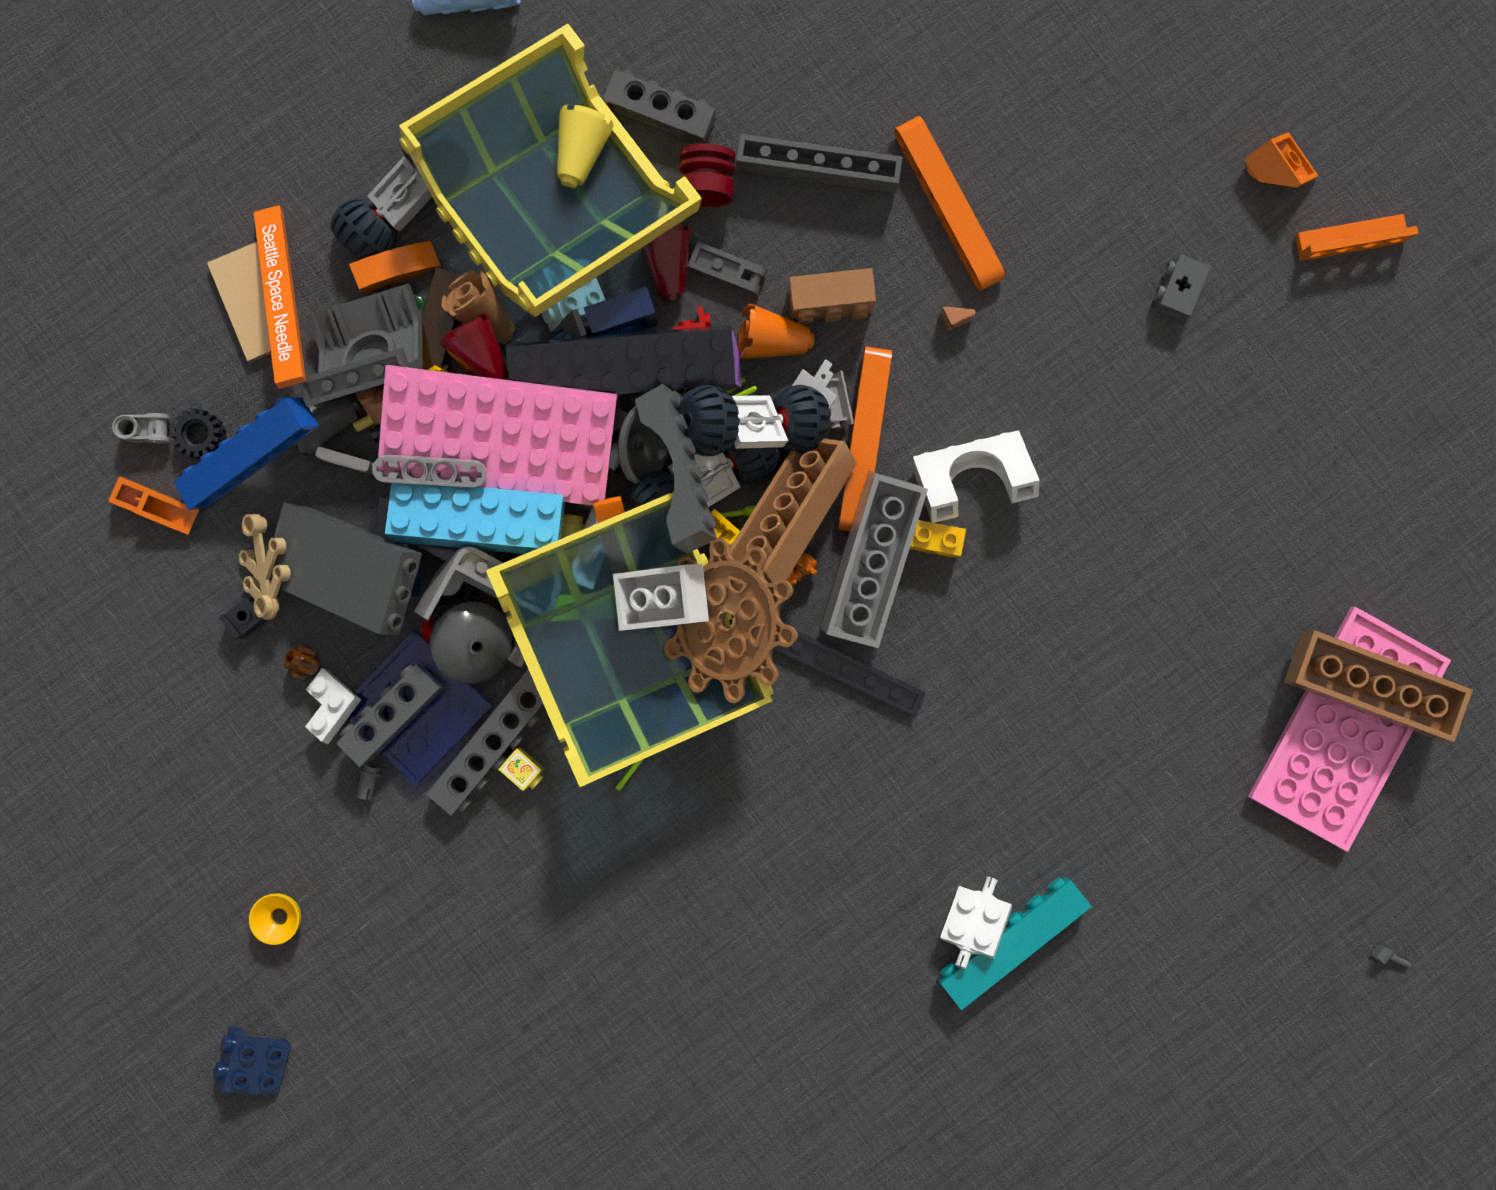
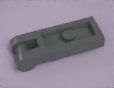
(726, 268)

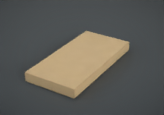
(242, 293)

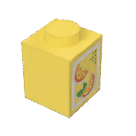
(522, 769)

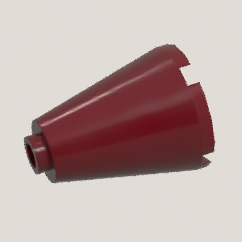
(669, 261)
(476, 348)

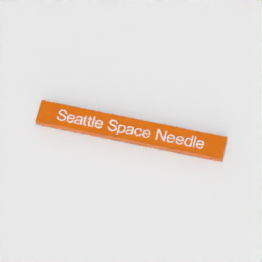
(279, 297)

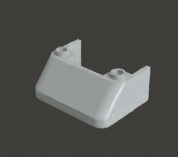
(465, 565)

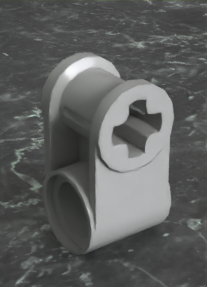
(147, 428)

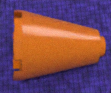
(771, 335)

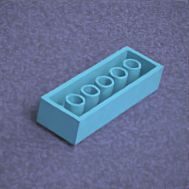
(474, 517)

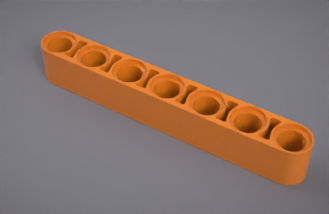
(949, 203)
(865, 429)

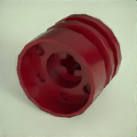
(709, 172)

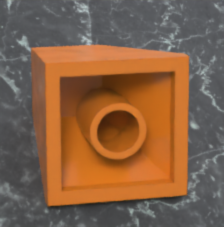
(1280, 163)

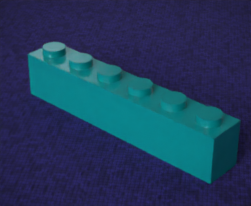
(1022, 937)

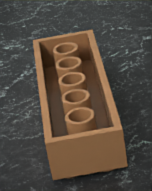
(795, 506)
(1378, 686)

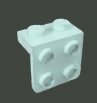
(582, 297)

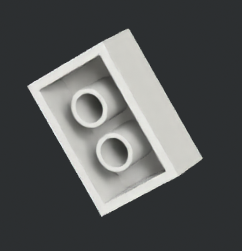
(661, 597)

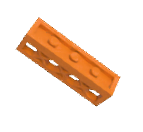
(1353, 237)

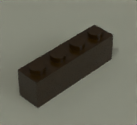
(437, 322)

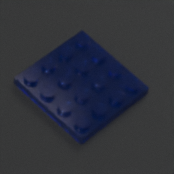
(437, 726)

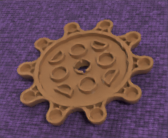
(755, 629)

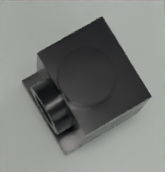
(234, 623)

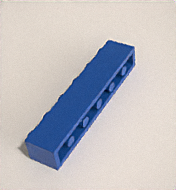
(246, 452)

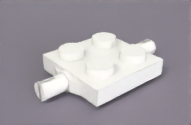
(976, 922)

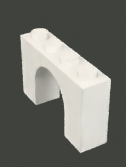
(1001, 454)

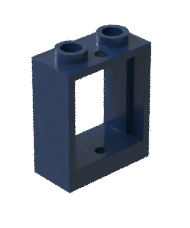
(620, 314)

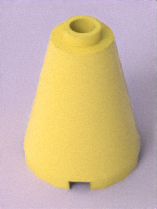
(579, 143)

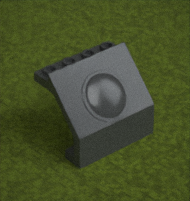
(360, 341)

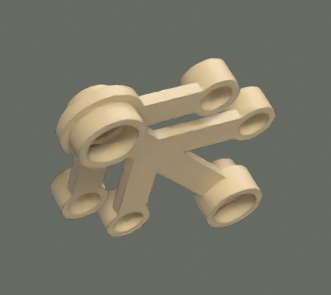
(261, 566)

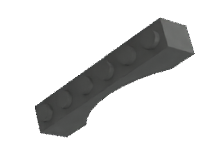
(689, 516)

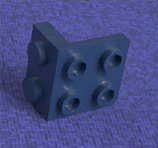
(250, 1063)

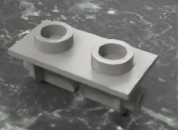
(840, 409)

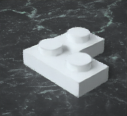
(336, 705)

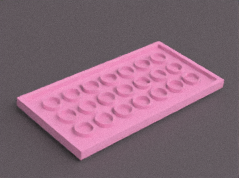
(519, 430)
(1337, 757)

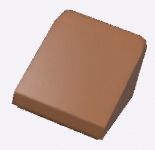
(956, 317)

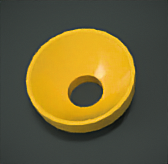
(262, 921)

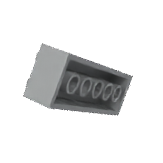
(873, 559)

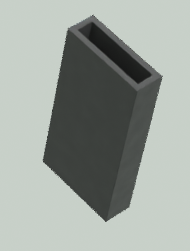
(346, 568)

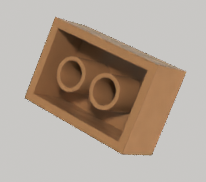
(832, 296)

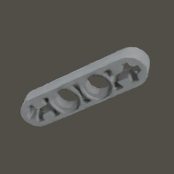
(429, 466)

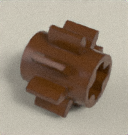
(301, 662)

